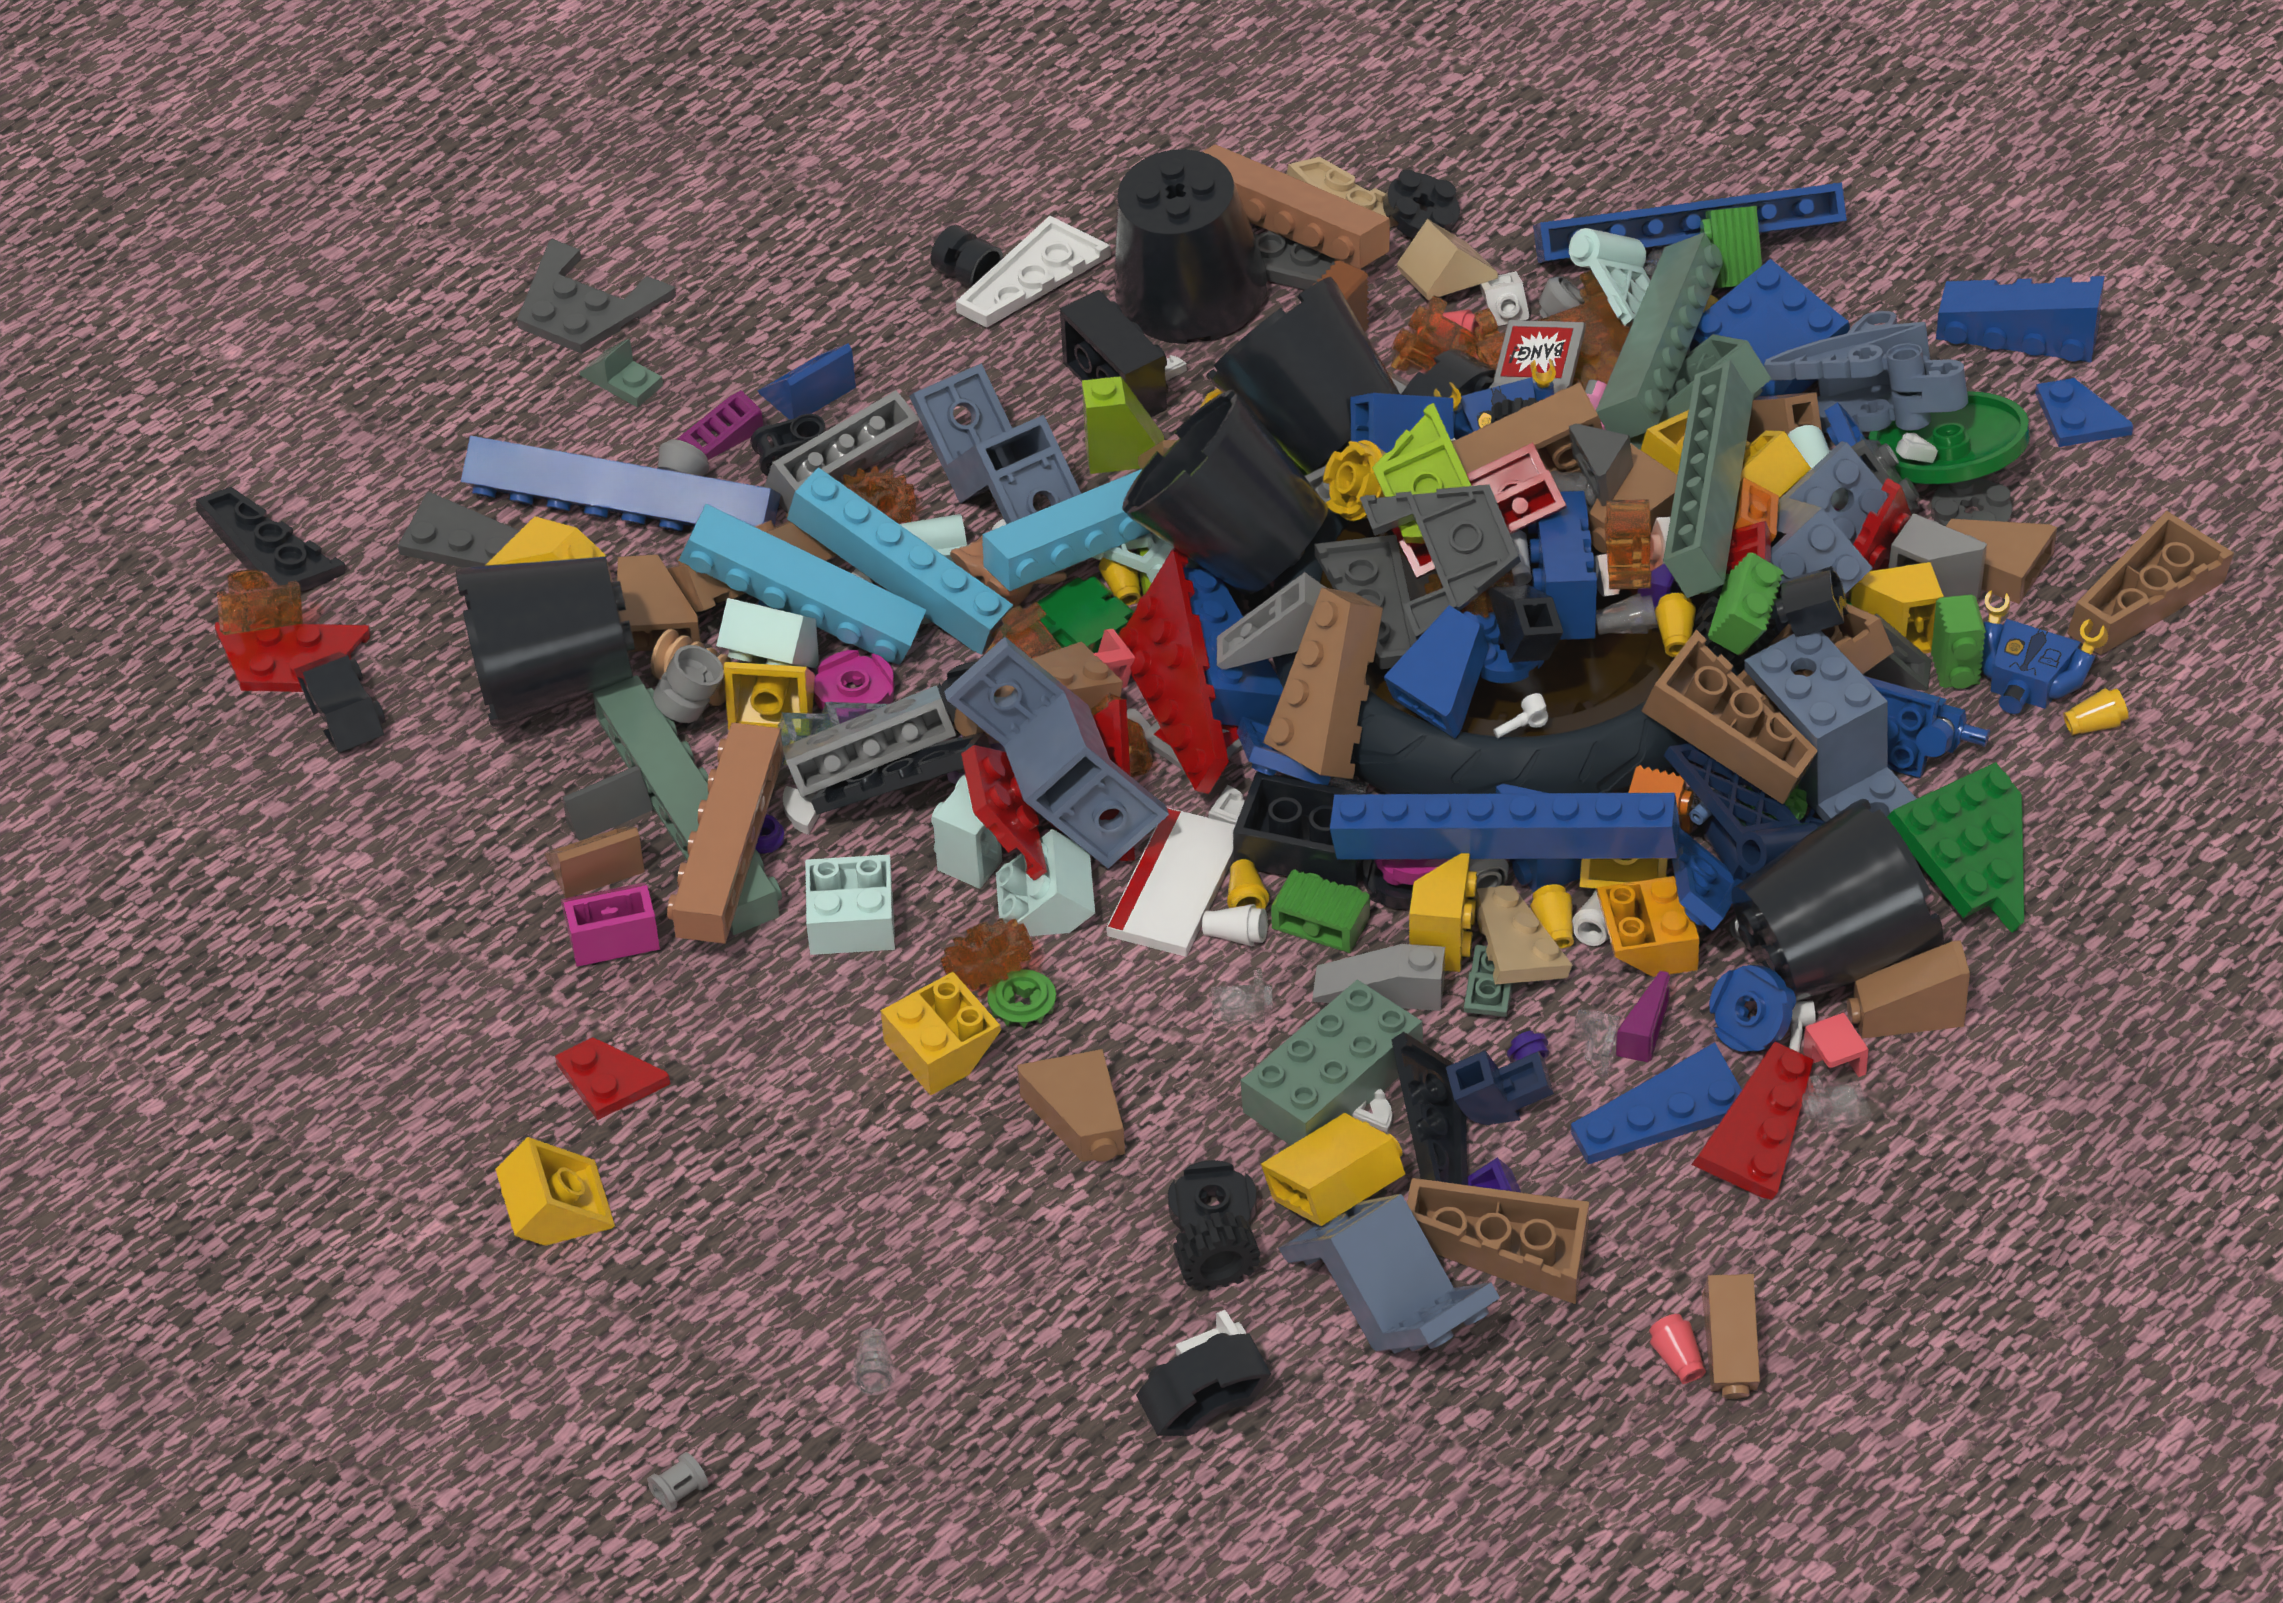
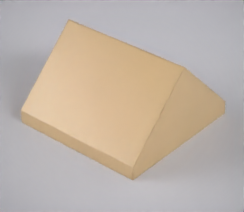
(1442, 263)

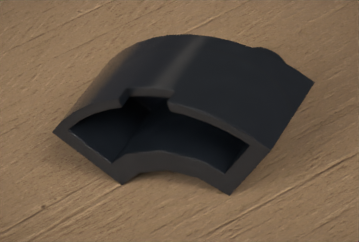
(1456, 367)
(1812, 601)
(337, 695)
(1203, 1384)

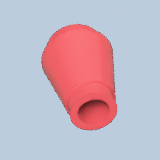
(1677, 1346)

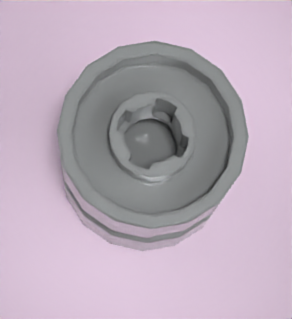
(688, 683)

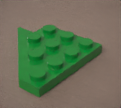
(1971, 842)

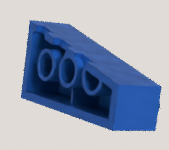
(2024, 316)
(1567, 565)
(1242, 690)

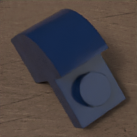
(1495, 1094)

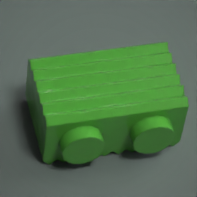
(1738, 239)
(1745, 603)
(1958, 641)
(1321, 910)

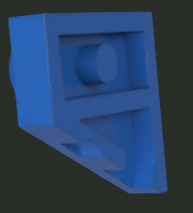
(2079, 414)

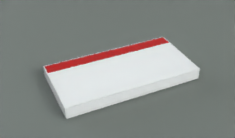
(1174, 883)

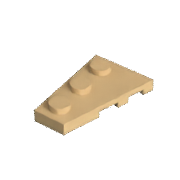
(1338, 182)
(1517, 939)

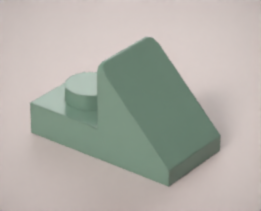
(622, 376)

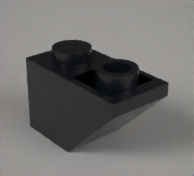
(1526, 622)

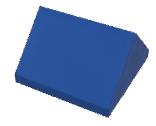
(813, 383)

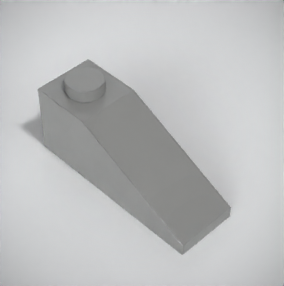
(1272, 627)
(1402, 973)

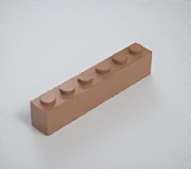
(1306, 212)
(726, 833)

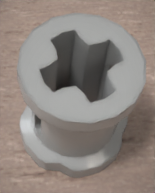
(677, 1481)

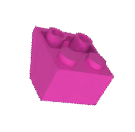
(611, 924)

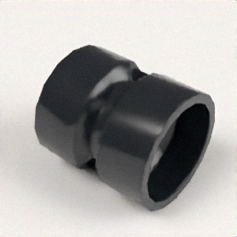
(963, 255)

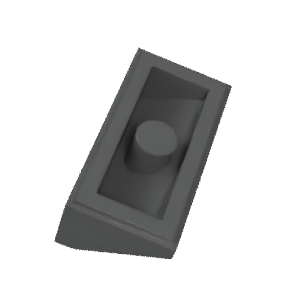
(607, 803)

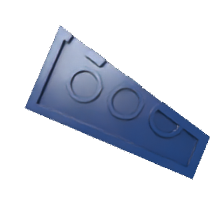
(1664, 1107)

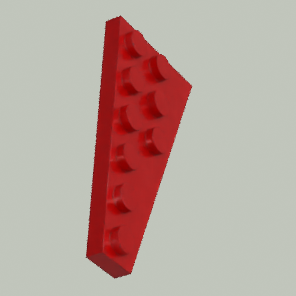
(1172, 674)

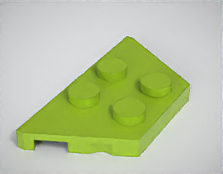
(1420, 464)

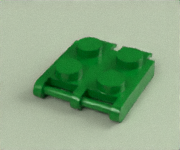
(1083, 612)

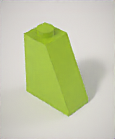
(1115, 426)

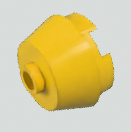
(1352, 477)

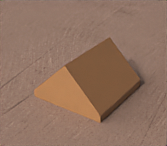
(597, 861)

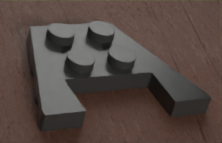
(577, 313)
(1463, 540)

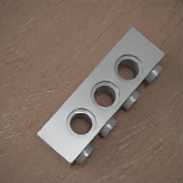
(846, 446)
(868, 741)

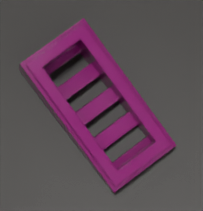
(739, 412)
(1642, 1026)

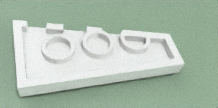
(1030, 270)

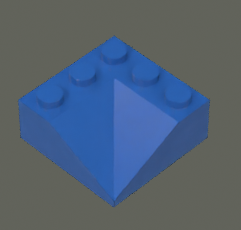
(1773, 316)

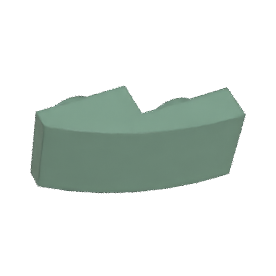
(1481, 992)

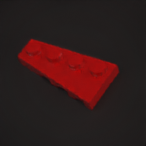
(1758, 1129)

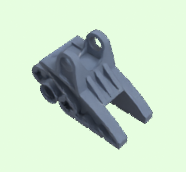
(1877, 374)

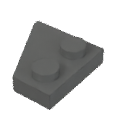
(1882, 464)

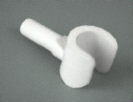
(1533, 714)
(1802, 1016)

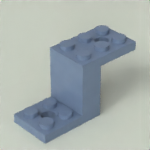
(988, 450)
(1814, 533)
(1838, 716)
(1056, 752)
(1391, 1276)

